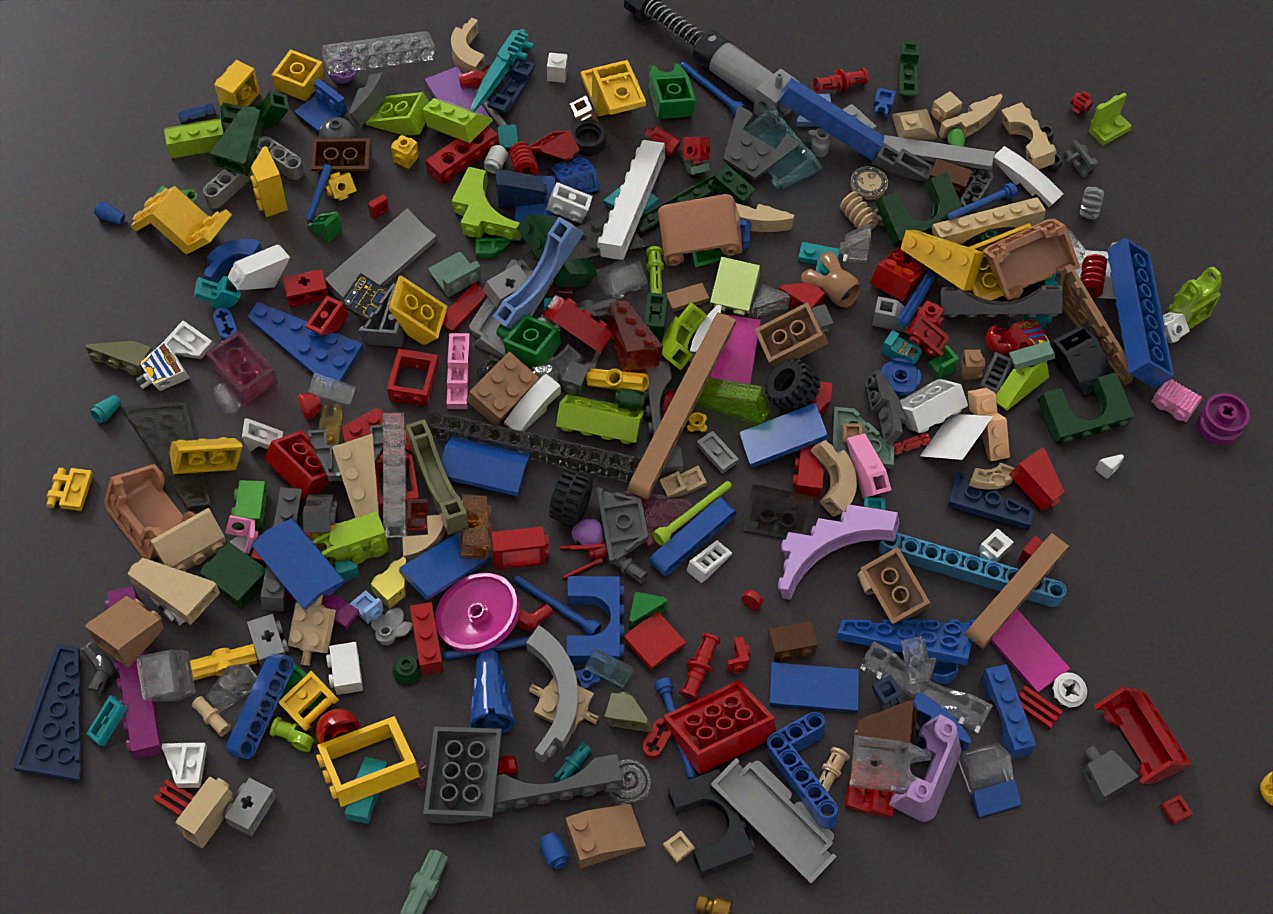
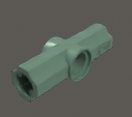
(425, 883)

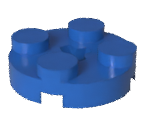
(909, 372)

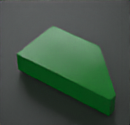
(491, 247)

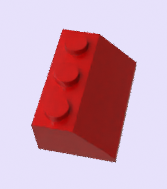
(297, 463)

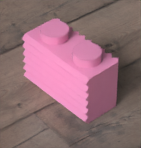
(1176, 400)

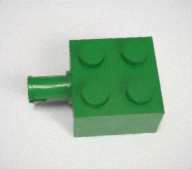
(530, 340)

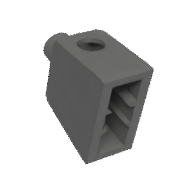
(1107, 774)

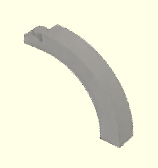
(555, 658)

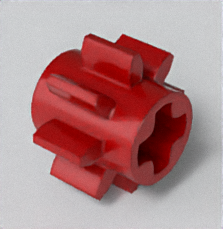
(1081, 102)

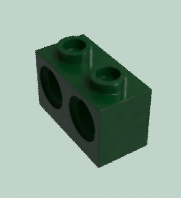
(731, 183)
(656, 314)

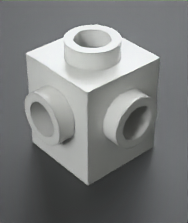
(1175, 326)

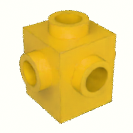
(404, 151)
(346, 185)

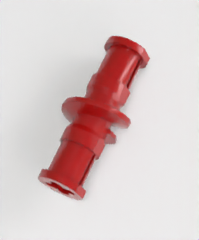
(840, 81)
(699, 665)

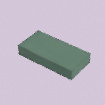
(1032, 355)

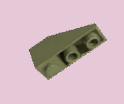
(122, 355)

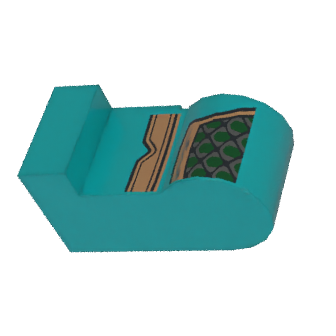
(899, 348)

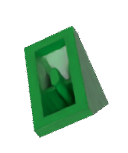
(326, 226)
(645, 606)

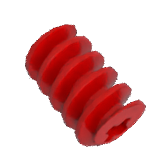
(523, 159)
(1094, 274)

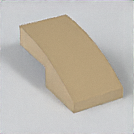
(683, 483)

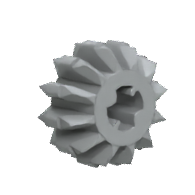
(1091, 203)

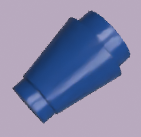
(109, 213)

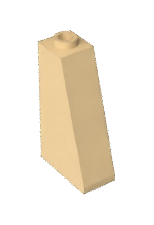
(174, 589)

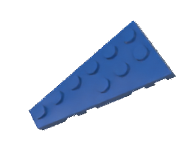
(325, 355)
(942, 640)

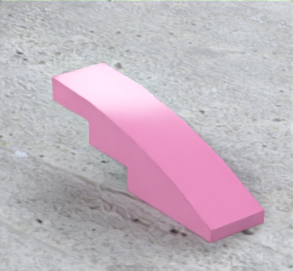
(458, 370)

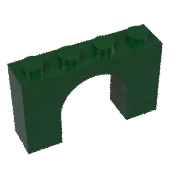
(897, 218)
(574, 271)
(1066, 426)

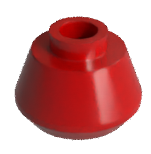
(309, 405)

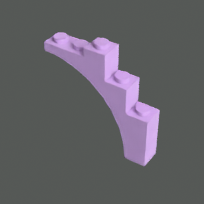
(827, 536)

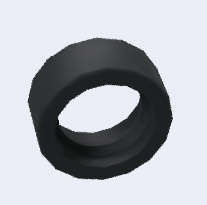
(589, 126)

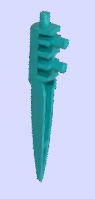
(506, 57)

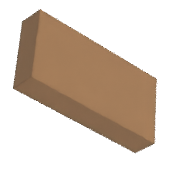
(681, 298)

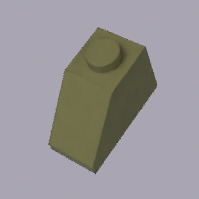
(626, 713)

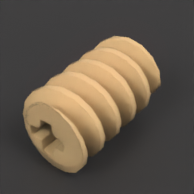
(858, 211)

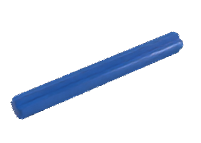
(917, 298)

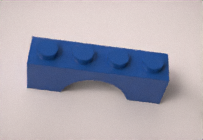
(1016, 730)

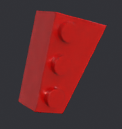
(578, 322)

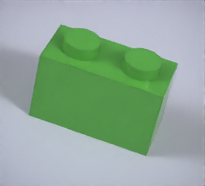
(250, 502)

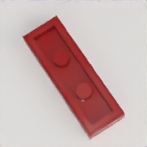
(463, 307)

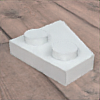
(188, 342)
(186, 763)

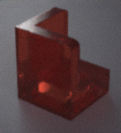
(417, 514)

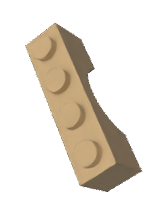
(1019, 120)

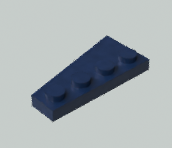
(988, 504)

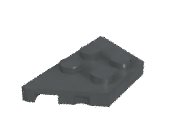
(622, 523)

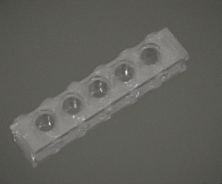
(378, 52)
(394, 475)

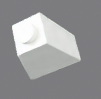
(259, 269)

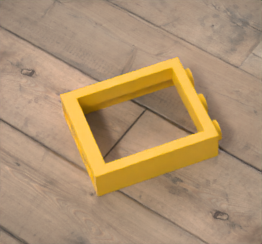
(373, 782)

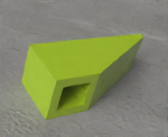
(1020, 384)

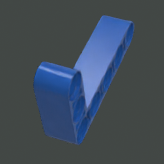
(799, 770)

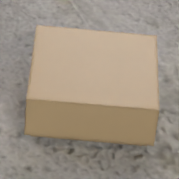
(678, 847)

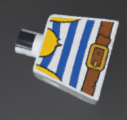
(162, 369)

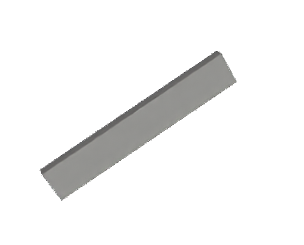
(950, 153)

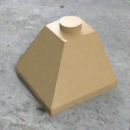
(914, 125)

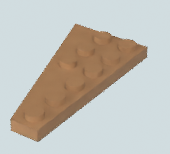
(1082, 310)

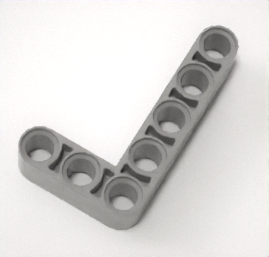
(228, 182)

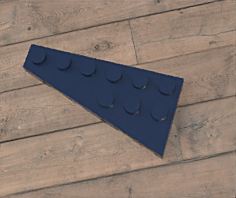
(54, 730)

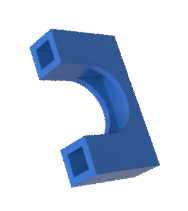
(605, 594)

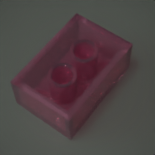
(241, 367)

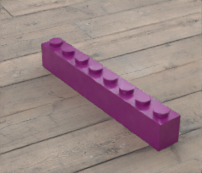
(141, 715)

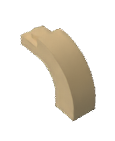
(462, 54)
(842, 477)

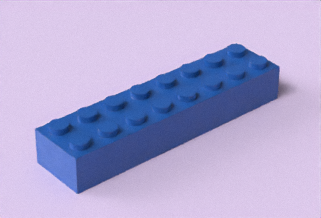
(1140, 313)

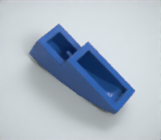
(930, 709)

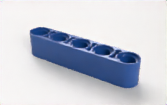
(692, 536)
(253, 713)

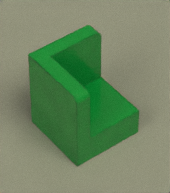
(944, 365)

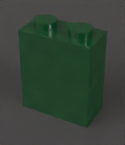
(235, 574)

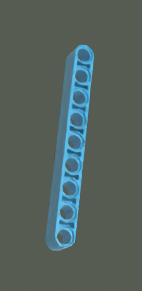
(963, 561)

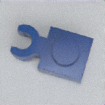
(883, 101)

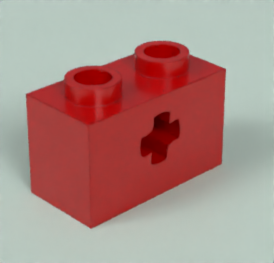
(305, 288)

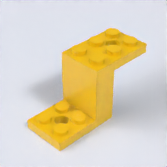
(613, 88)
(180, 220)

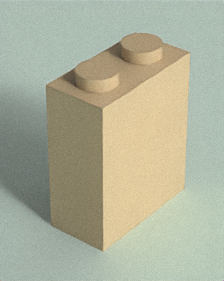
(205, 812)

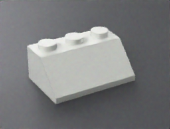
(933, 404)

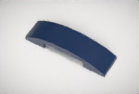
(513, 88)
(888, 696)

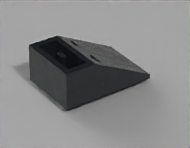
(1081, 358)

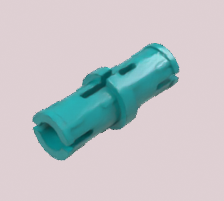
(573, 762)

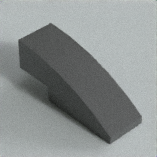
(369, 98)
(902, 163)

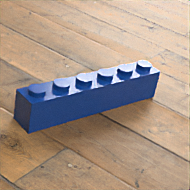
(831, 119)

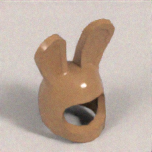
(836, 282)

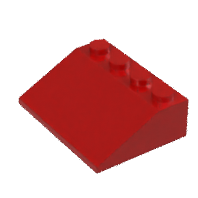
(720, 726)

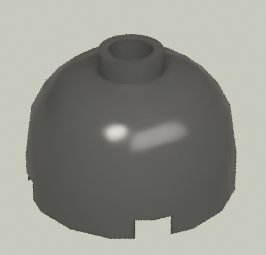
(337, 128)

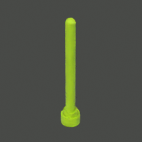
(663, 534)

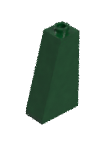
(239, 142)

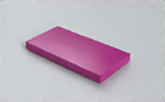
(739, 353)
(1028, 653)

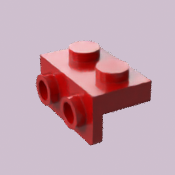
(928, 335)

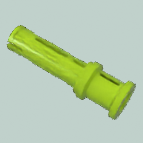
(655, 267)

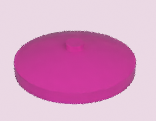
(477, 612)

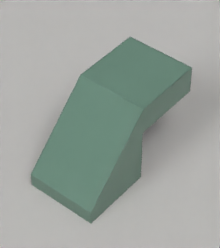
(693, 168)

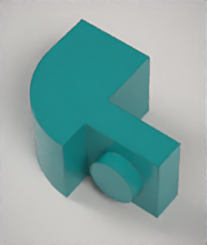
(219, 294)

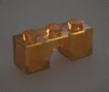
(475, 540)

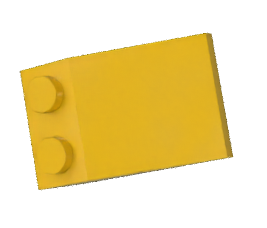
(417, 311)

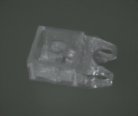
(893, 761)

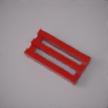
(1040, 705)
(164, 791)

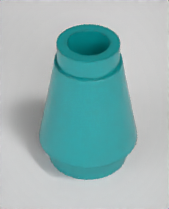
(103, 410)

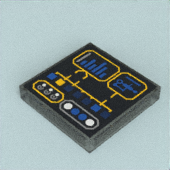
(363, 297)

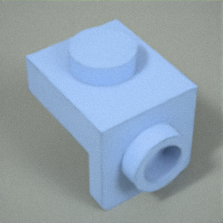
(368, 606)

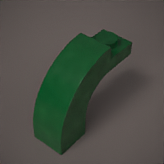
(272, 109)

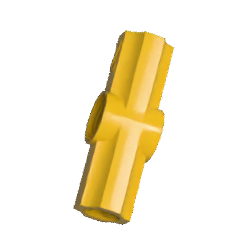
(606, 379)
(221, 659)

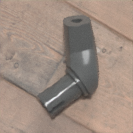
(101, 664)

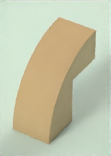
(417, 545)

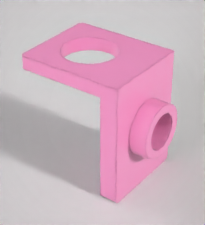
(248, 530)

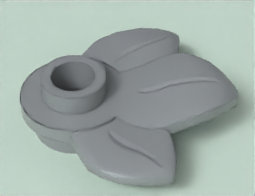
(392, 624)

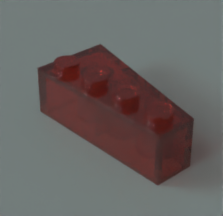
(632, 338)

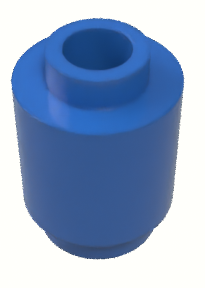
(554, 850)

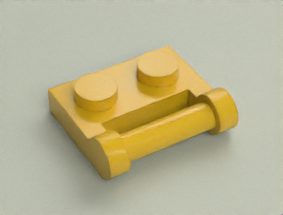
(304, 695)

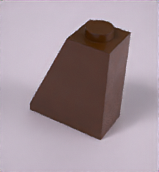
(892, 724)

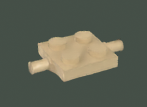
(311, 629)
(549, 703)

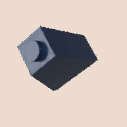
(519, 189)

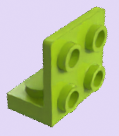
(1108, 121)

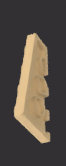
(358, 473)

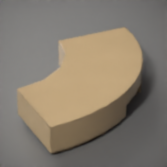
(992, 478)

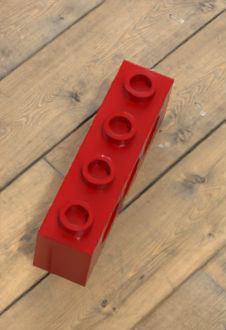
(460, 155)

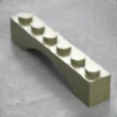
(445, 498)

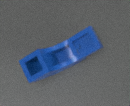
(227, 254)

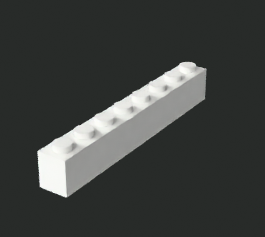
(632, 200)

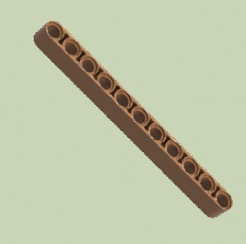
(681, 406)

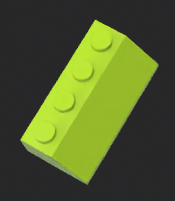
(599, 418)

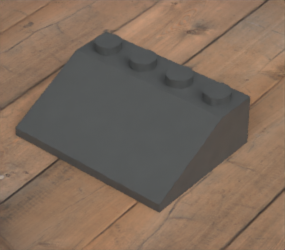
(462, 774)

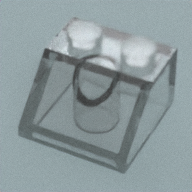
(621, 277)

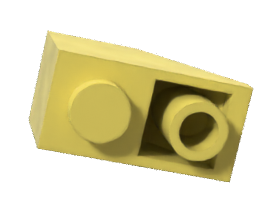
(390, 585)

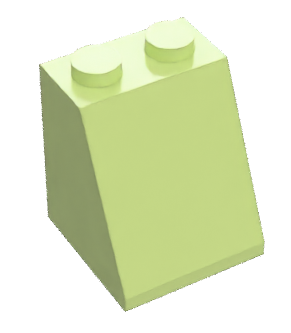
(735, 286)

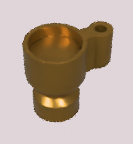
(713, 906)

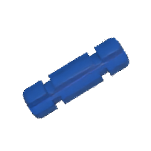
(196, 112)

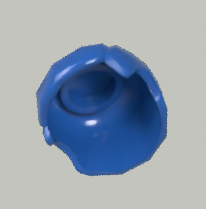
(944, 672)

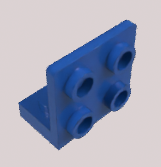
(322, 106)
(577, 174)

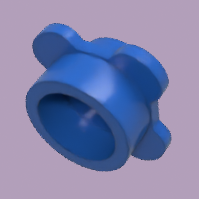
(586, 682)

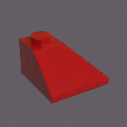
(556, 145)

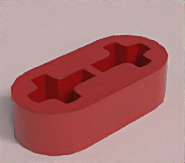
(661, 741)

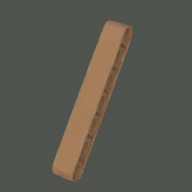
(1017, 590)

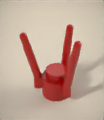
(595, 551)

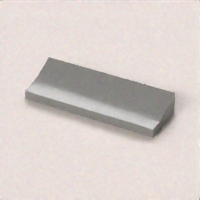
(384, 254)

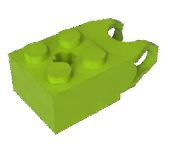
(1198, 297)
(355, 540)

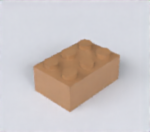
(791, 335)
(501, 389)

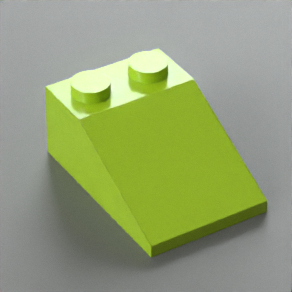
(400, 114)

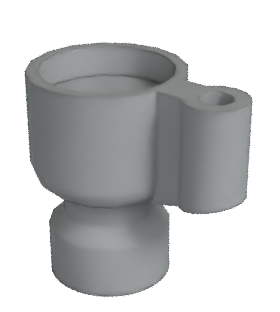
(819, 142)

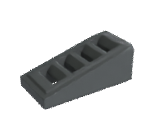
(1002, 360)

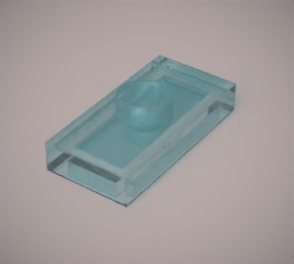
(609, 668)

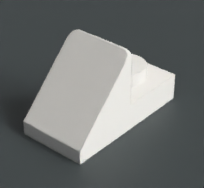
(258, 434)

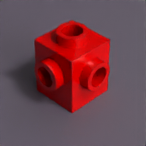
(696, 149)
(932, 312)

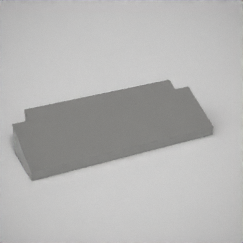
(485, 325)
(785, 825)

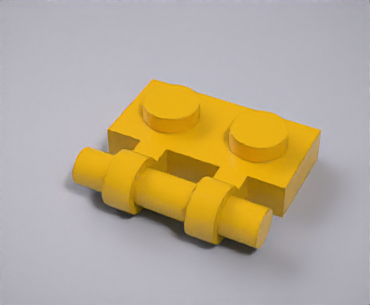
(75, 489)

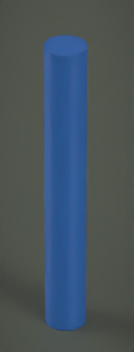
(318, 192)

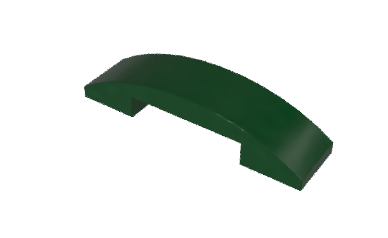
(909, 69)

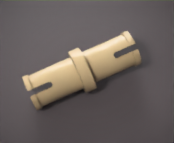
(211, 716)

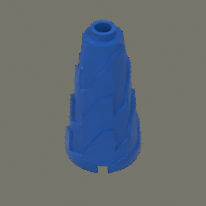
(490, 697)

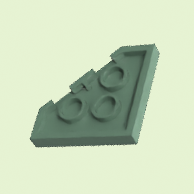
(849, 416)

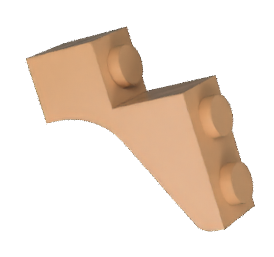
(995, 434)

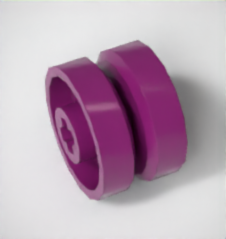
(1223, 419)

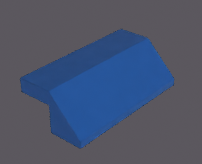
(484, 465)
(297, 562)

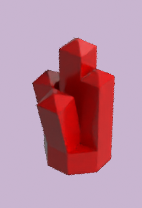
(659, 135)

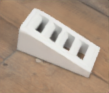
(699, 569)

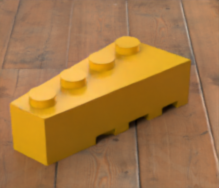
(948, 259)

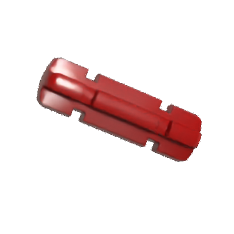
(911, 443)

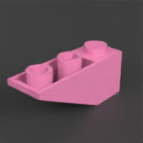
(868, 467)

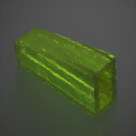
(736, 400)

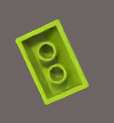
(454, 119)
(193, 137)

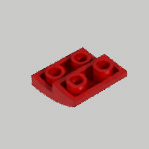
(654, 640)

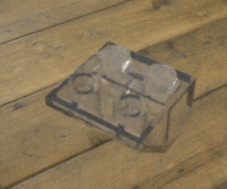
(165, 676)

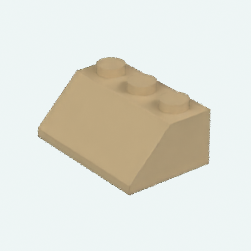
(189, 542)

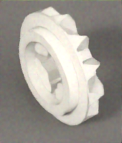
(1079, 689)

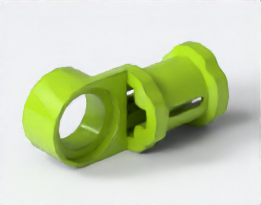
(290, 732)

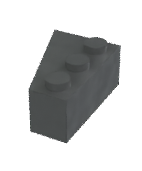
(382, 326)

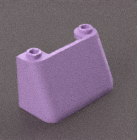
(926, 795)

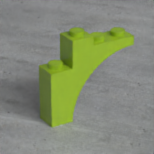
(477, 212)

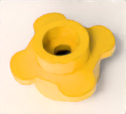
(697, 417)

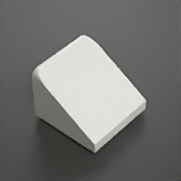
(1109, 465)

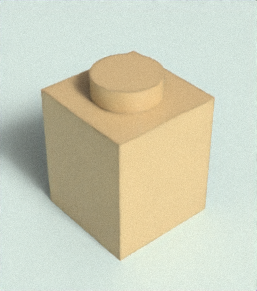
(946, 107)

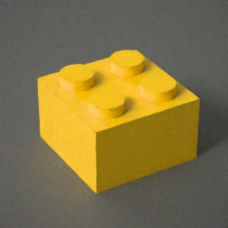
(297, 75)
(237, 85)

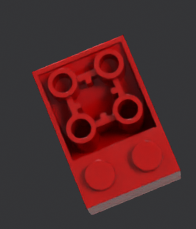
(898, 274)

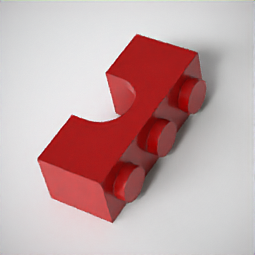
(426, 638)

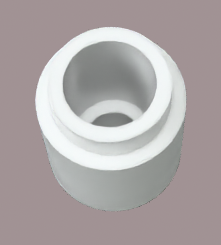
(495, 158)

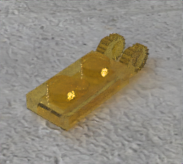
(332, 424)

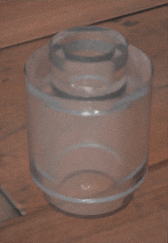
(226, 399)

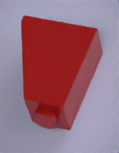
(1039, 480)

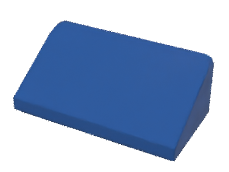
(996, 798)

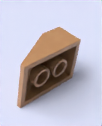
(604, 834)

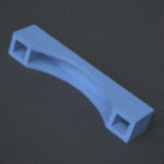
(559, 245)

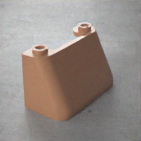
(699, 227)
(1030, 256)
(142, 507)

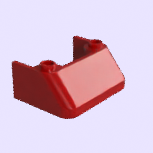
(1146, 733)

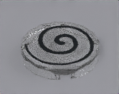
(635, 782)

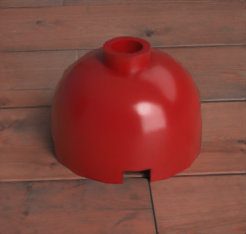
(335, 724)

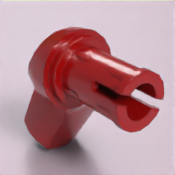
(472, 79)
(531, 621)

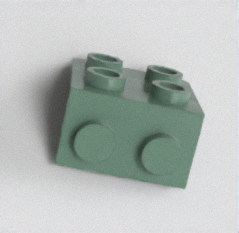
(455, 273)

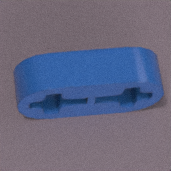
(221, 326)

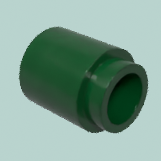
(629, 399)

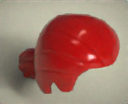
(996, 341)

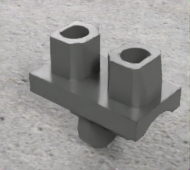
(1079, 159)

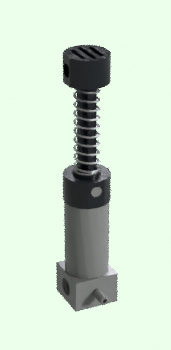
(720, 57)

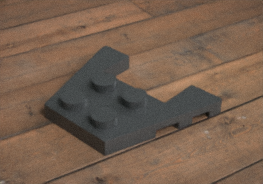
(750, 153)
(326, 455)

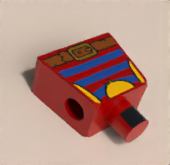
(1025, 334)

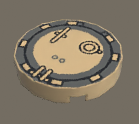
(869, 182)

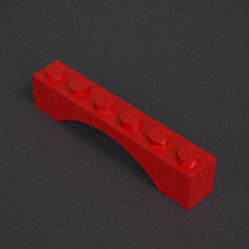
(810, 473)

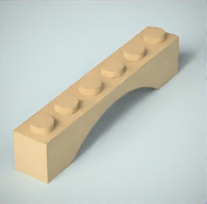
(1010, 215)

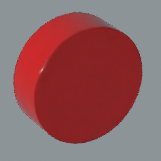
(752, 600)

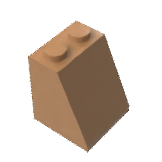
(125, 630)

